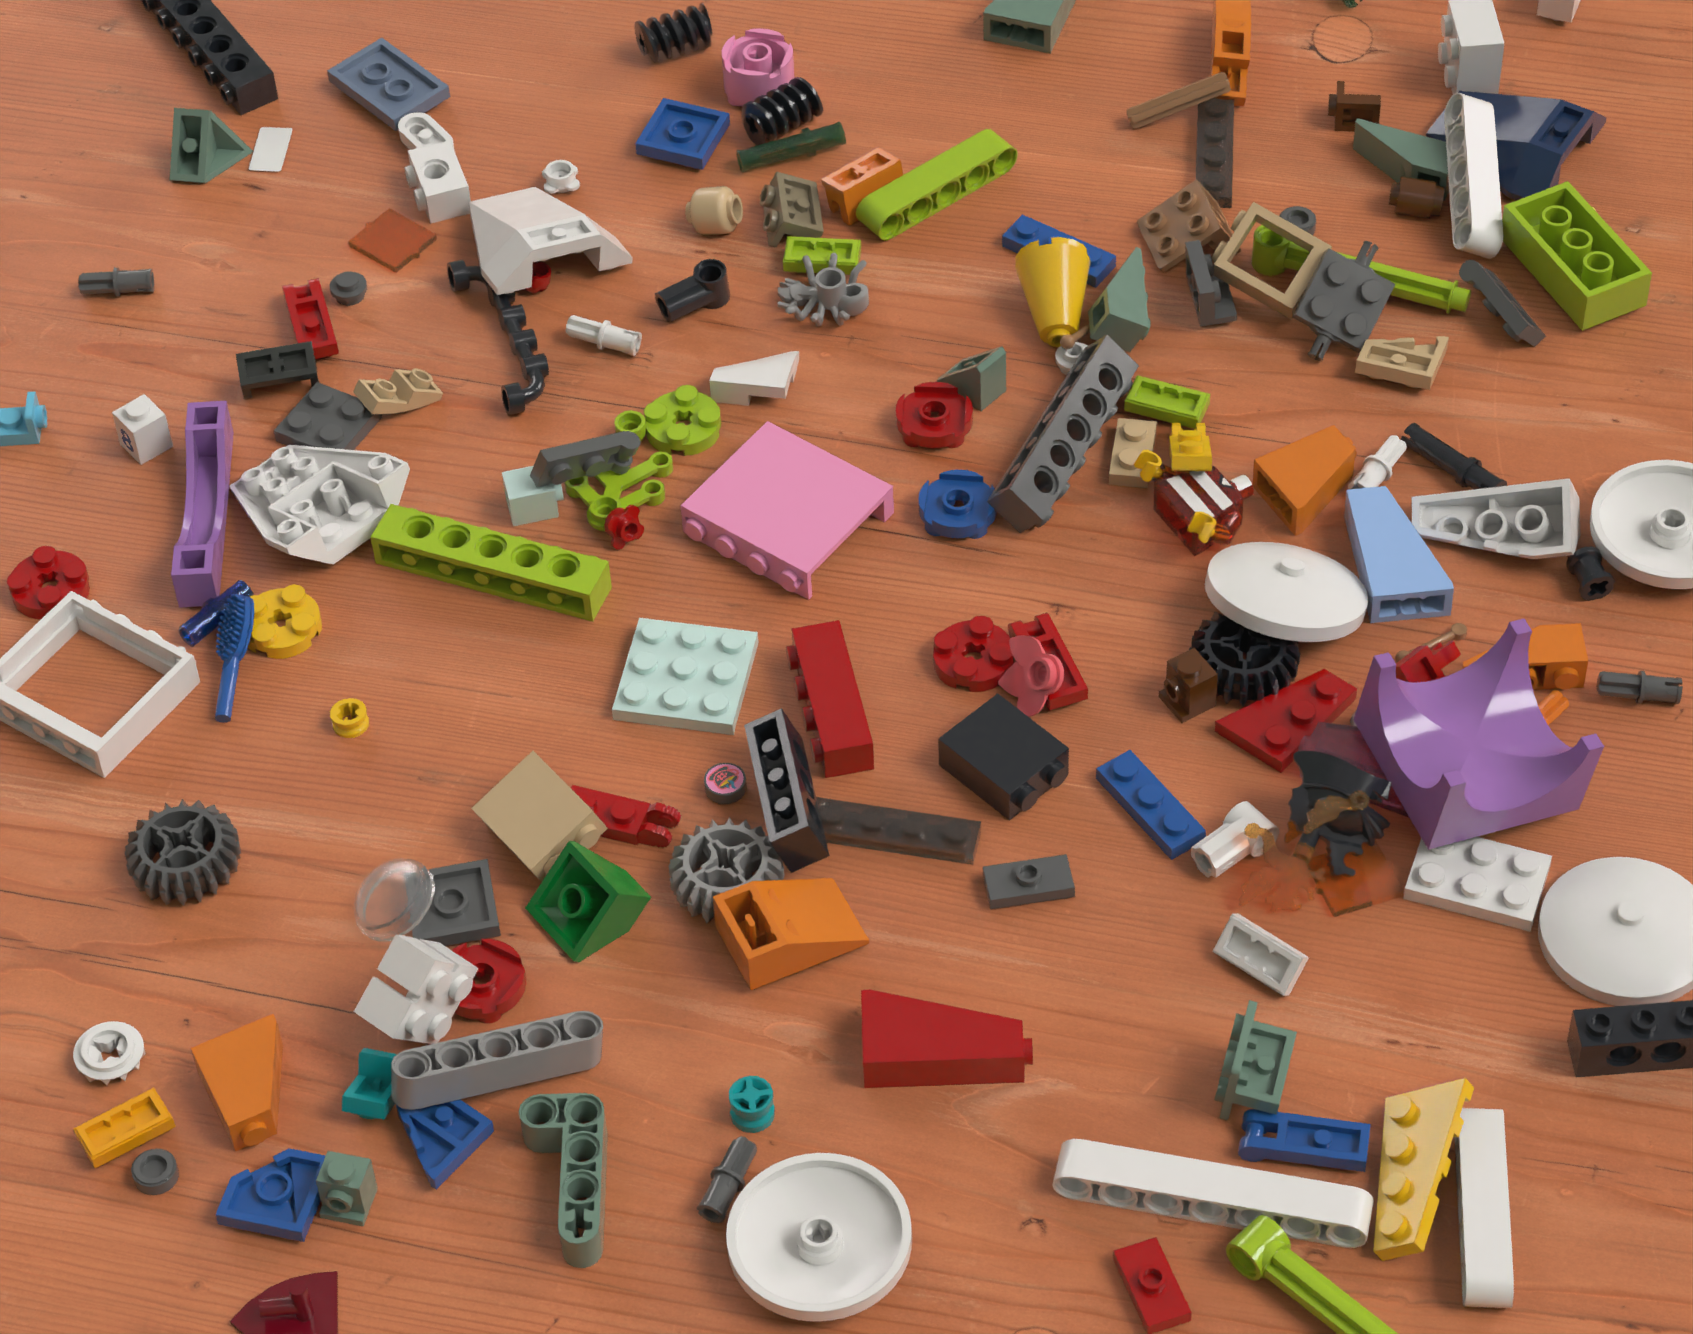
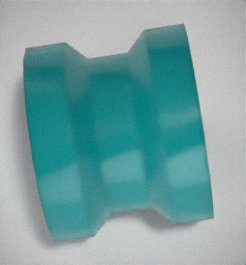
(759, 1096)

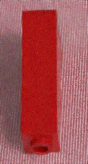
(938, 1044)

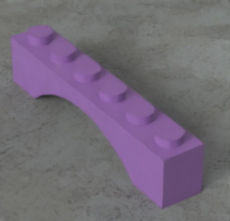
(200, 547)

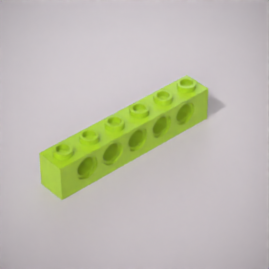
(491, 562)

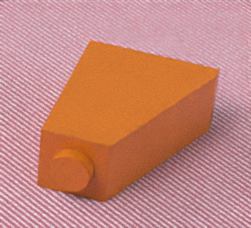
(1305, 476)
(244, 1079)

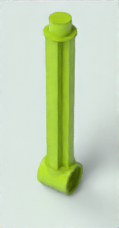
(1275, 254)
(1265, 1252)

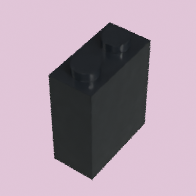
(1004, 757)

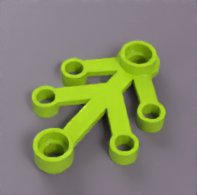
(615, 483)

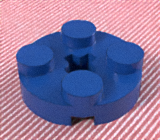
(951, 521)

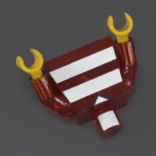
(1196, 504)

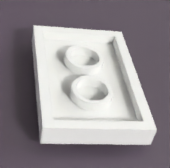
(1480, 880)

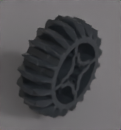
(1268, 664)

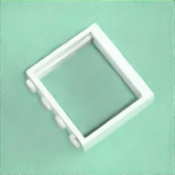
(65, 736)

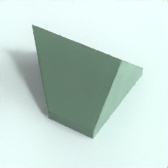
(202, 146)

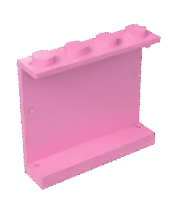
(783, 507)

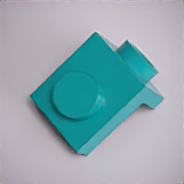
(371, 1089)

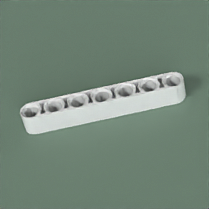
(1212, 1192)

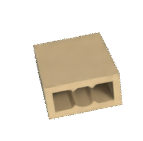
(538, 815)

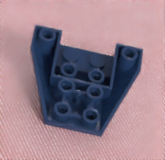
(1532, 138)

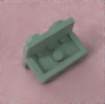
(1254, 1064)

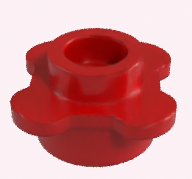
(623, 526)

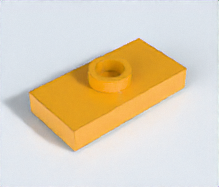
(124, 1127)

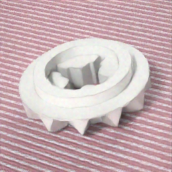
(106, 1038)

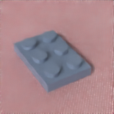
(388, 83)

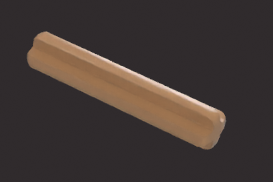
(1178, 100)

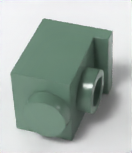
(346, 1188)

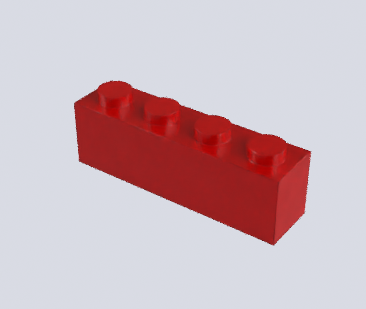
(831, 699)

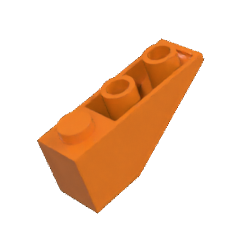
(1554, 656)

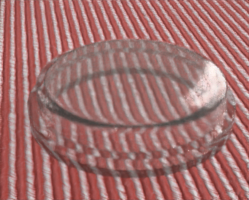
(393, 899)

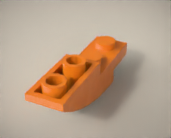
(1232, 45)

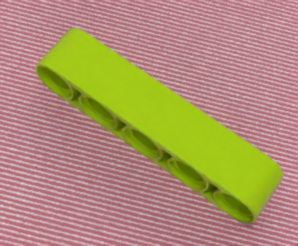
(936, 184)

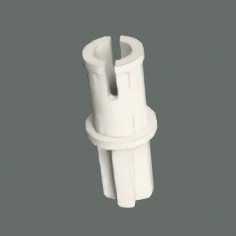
(604, 334)
(1379, 466)

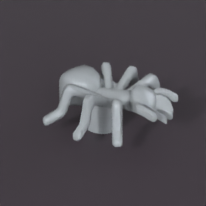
(828, 290)

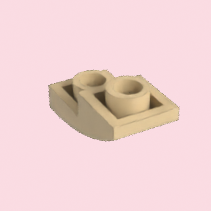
(402, 393)

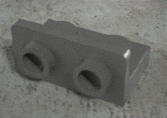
(1210, 294)

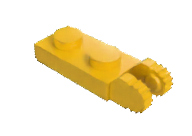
(1190, 449)

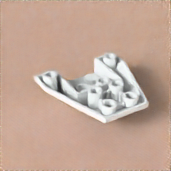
(535, 227)
(320, 498)

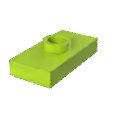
(819, 252)
(1166, 402)

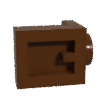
(1352, 106)

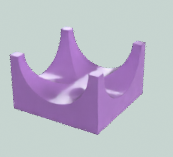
(1472, 745)

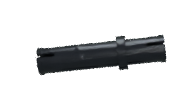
(1467, 471)

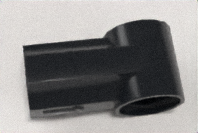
(705, 288)

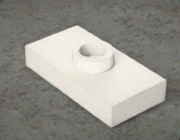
(1260, 954)

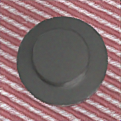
(348, 288)

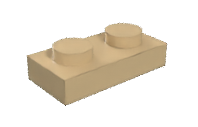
(1130, 440)

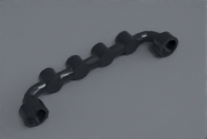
(521, 341)

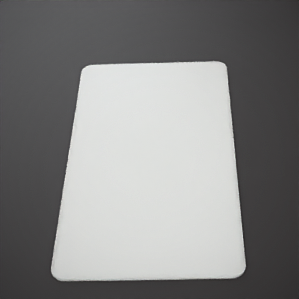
(270, 149)

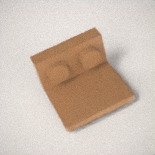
(1180, 219)

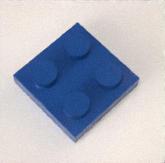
(682, 133)

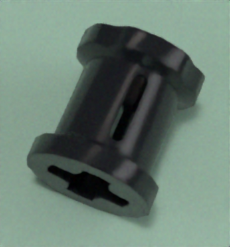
(1590, 573)

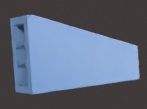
(1394, 560)

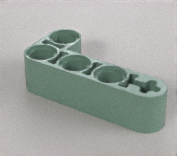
(575, 1141)

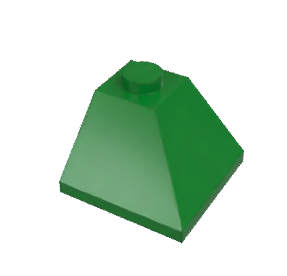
(586, 901)

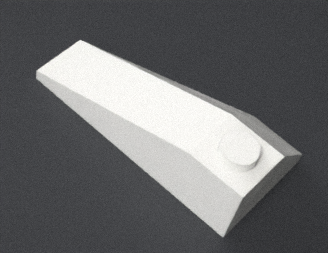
(1512, 520)

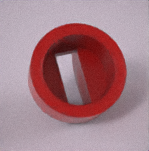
(540, 277)

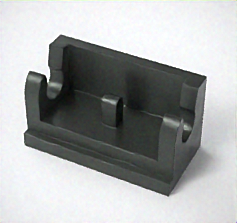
(276, 366)

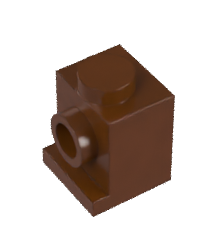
(1189, 685)

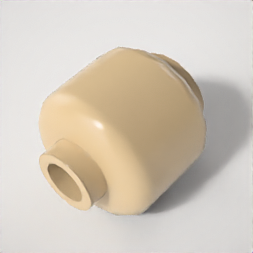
(714, 210)

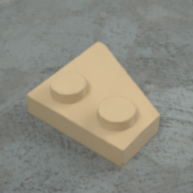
(1402, 360)

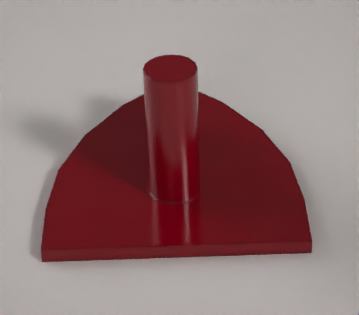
(293, 1307)

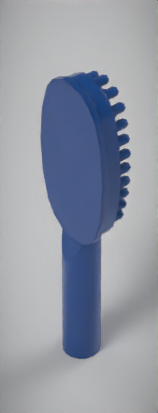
(233, 645)

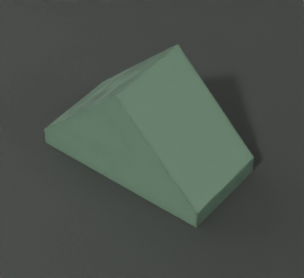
(979, 377)

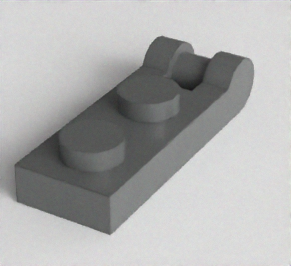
(1501, 302)
(585, 458)

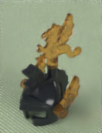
(1325, 806)

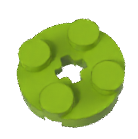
(680, 405)

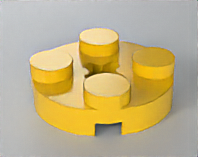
(301, 618)

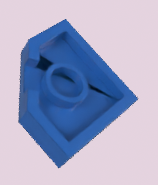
(275, 1198)

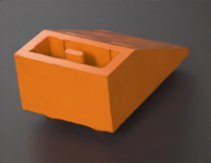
(785, 926)

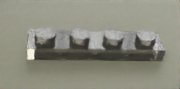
(1215, 149)
(899, 831)

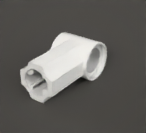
(1229, 843)

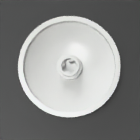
(1646, 522)
(1286, 591)
(1620, 931)
(819, 1237)

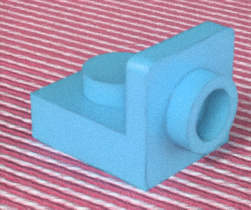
(23, 424)

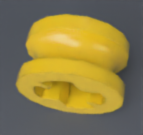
(349, 728)

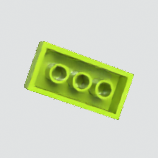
(1575, 255)

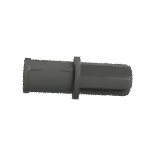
(117, 281)
(1640, 687)
(727, 1180)

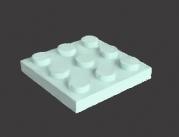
(685, 676)

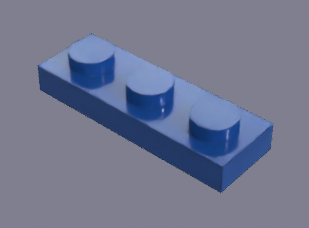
(1028, 230)
(1150, 804)

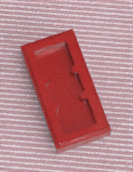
(1152, 1285)

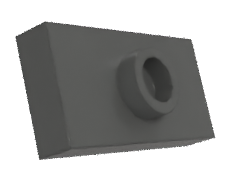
(1028, 881)

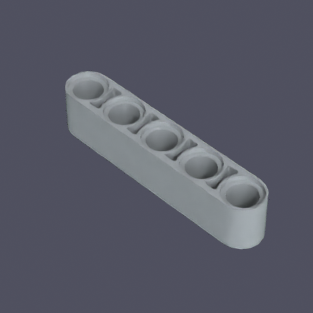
(496, 1060)

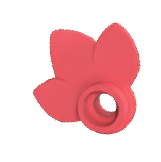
(1033, 674)

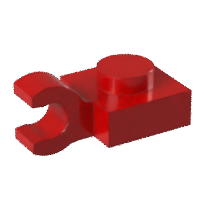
(1426, 663)

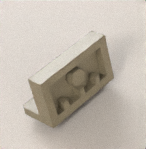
(791, 208)

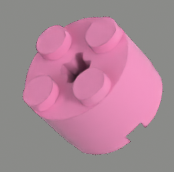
(755, 65)

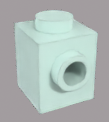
(527, 501)

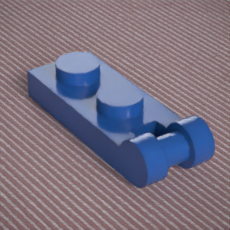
(1304, 1140)

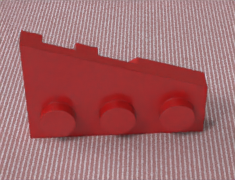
(1277, 723)

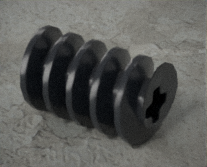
(674, 32)
(780, 109)

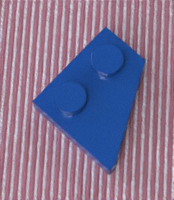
(444, 1136)

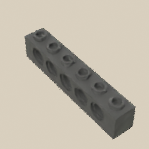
(1063, 435)

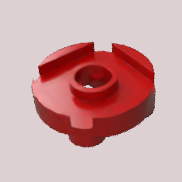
(920, 429)
(42, 567)
(972, 636)
(506, 982)

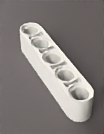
(1473, 176)
(1484, 1210)

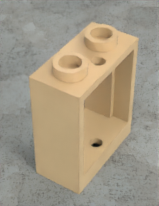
(1252, 286)

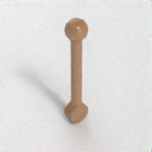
(1068, 341)
(1457, 632)

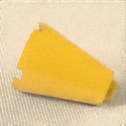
(1054, 285)

